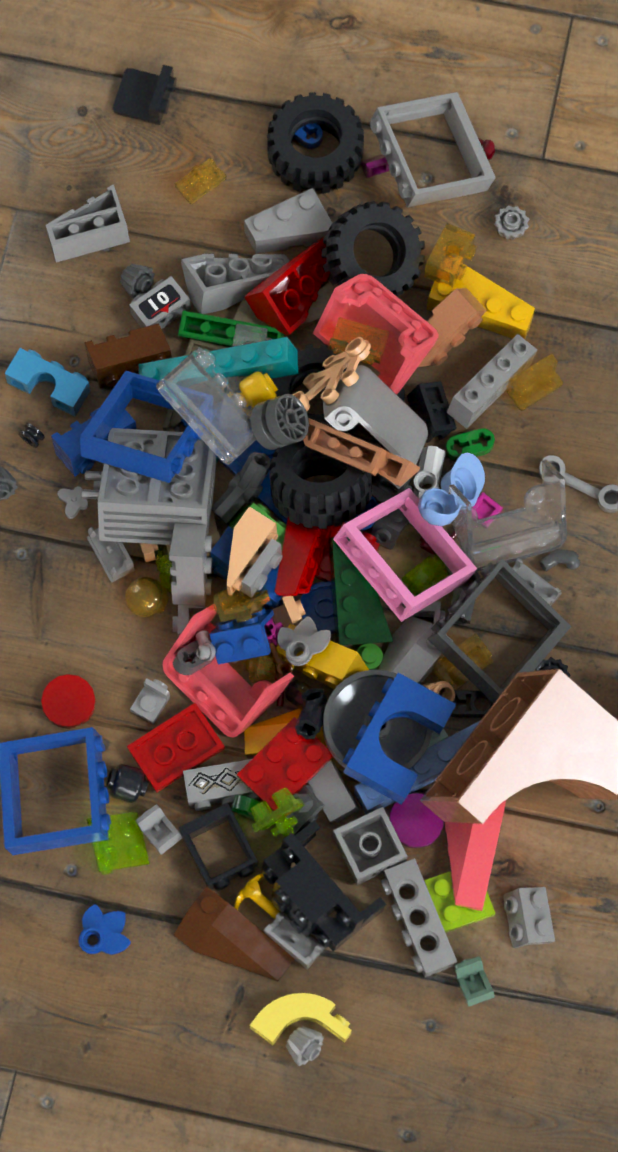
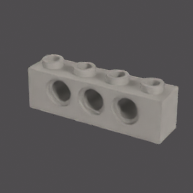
(491, 381)
(409, 875)

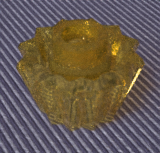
(261, 668)

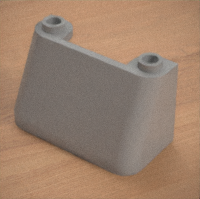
(380, 413)

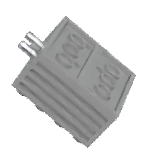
(145, 508)

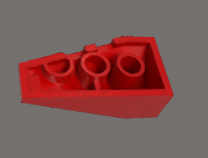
(288, 293)

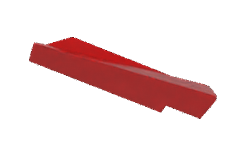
(300, 559)

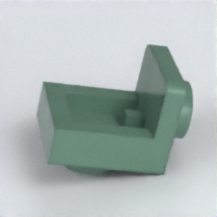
(473, 981)

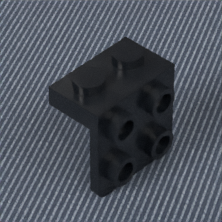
(145, 94)

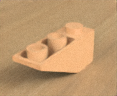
(248, 542)

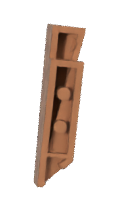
(358, 453)

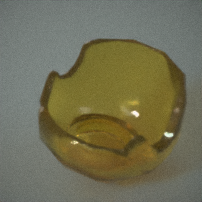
(146, 597)

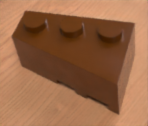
(116, 356)

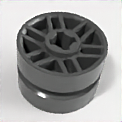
(279, 421)

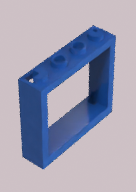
(96, 448)
(10, 792)

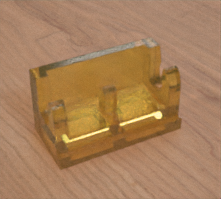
(475, 650)

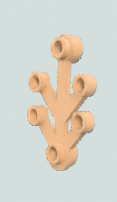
(334, 366)

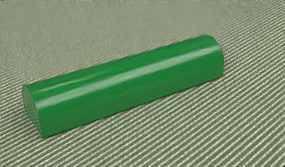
(214, 329)

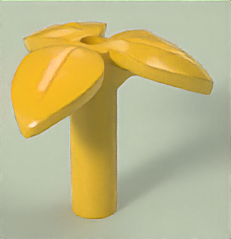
(253, 891)

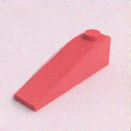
(471, 857)

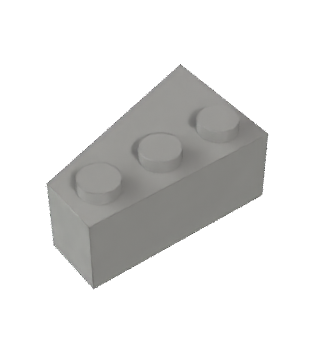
(190, 564)

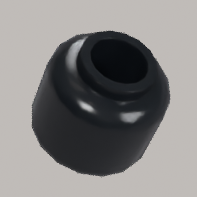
(126, 783)

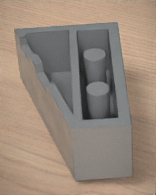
(288, 224)
(89, 228)

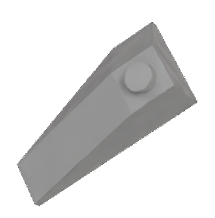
(222, 282)
(412, 651)

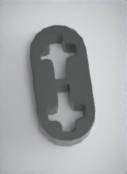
(186, 653)

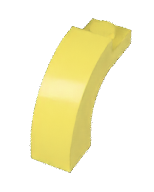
(298, 1007)

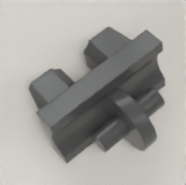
(308, 812)

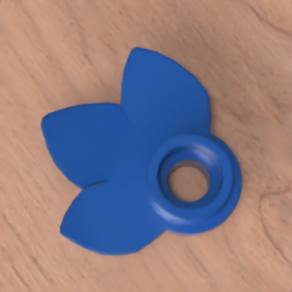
(106, 929)

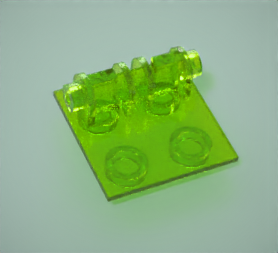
(124, 847)

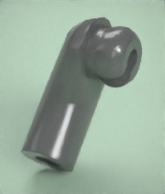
(561, 556)

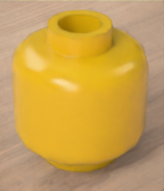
(257, 388)

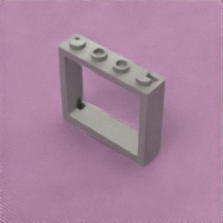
(463, 133)

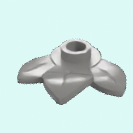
(303, 638)

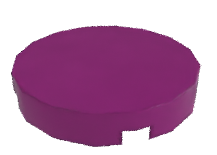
(415, 822)

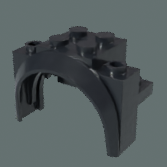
(311, 895)

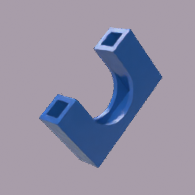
(402, 700)

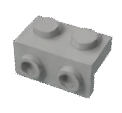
(257, 575)
(528, 917)

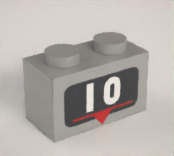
(160, 304)

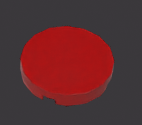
(68, 701)

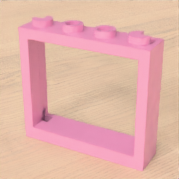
(382, 576)

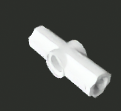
(430, 469)

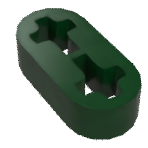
(243, 805)

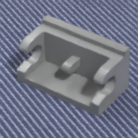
(111, 555)
(541, 586)
(333, 793)
(302, 949)

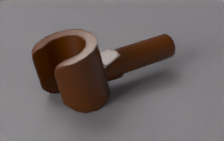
(281, 664)

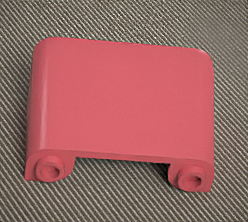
(372, 304)

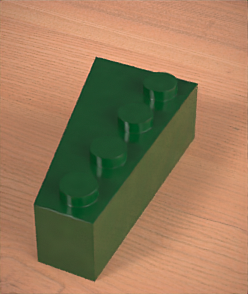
(355, 603)

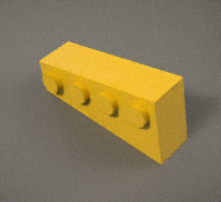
(505, 312)

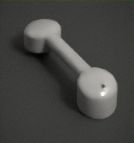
(606, 497)

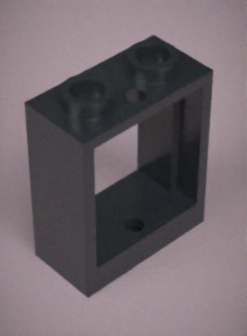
(207, 822)

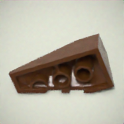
(223, 933)

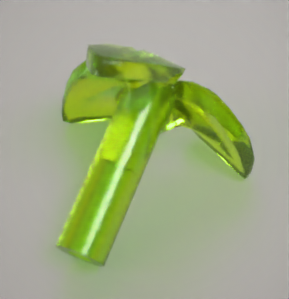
(164, 565)

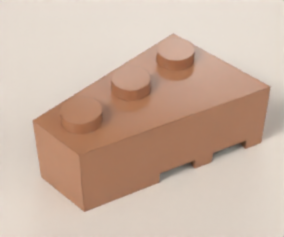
(452, 321)

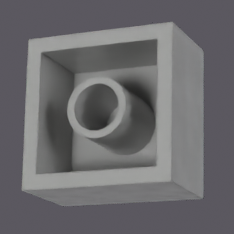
(369, 846)

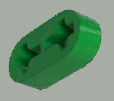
(469, 439)

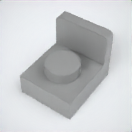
(151, 700)

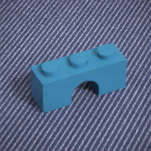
(30, 369)

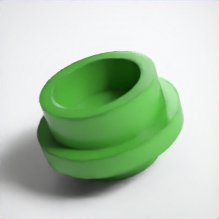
(371, 655)

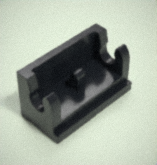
(431, 405)

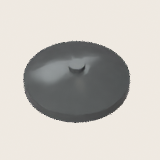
(348, 710)

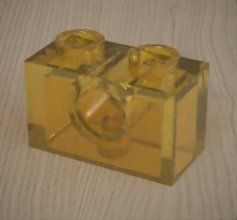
(451, 242)

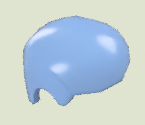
(438, 507)

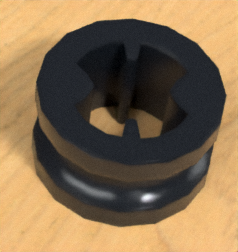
(31, 435)

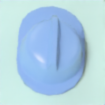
(466, 476)

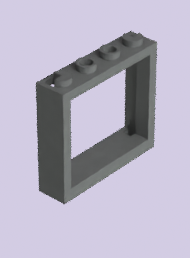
(528, 598)

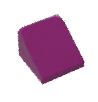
(375, 166)

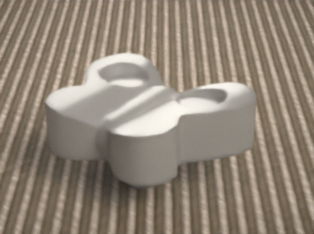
(73, 501)

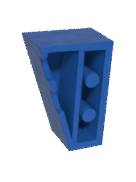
(68, 445)
(220, 563)

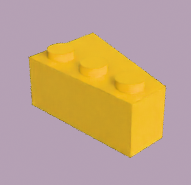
(331, 664)

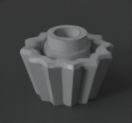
(511, 222)
(304, 1045)

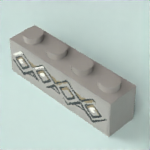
(215, 785)

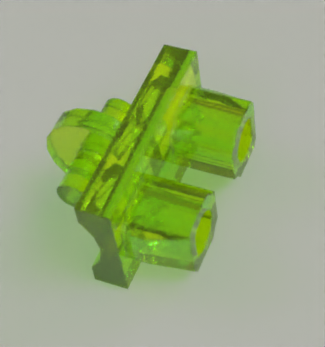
(425, 575)
(266, 818)

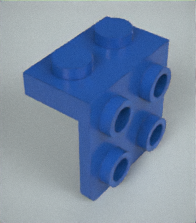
(241, 639)

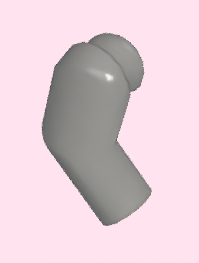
(206, 650)

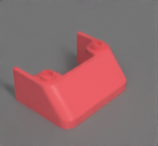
(219, 688)

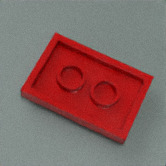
(175, 747)
(284, 763)

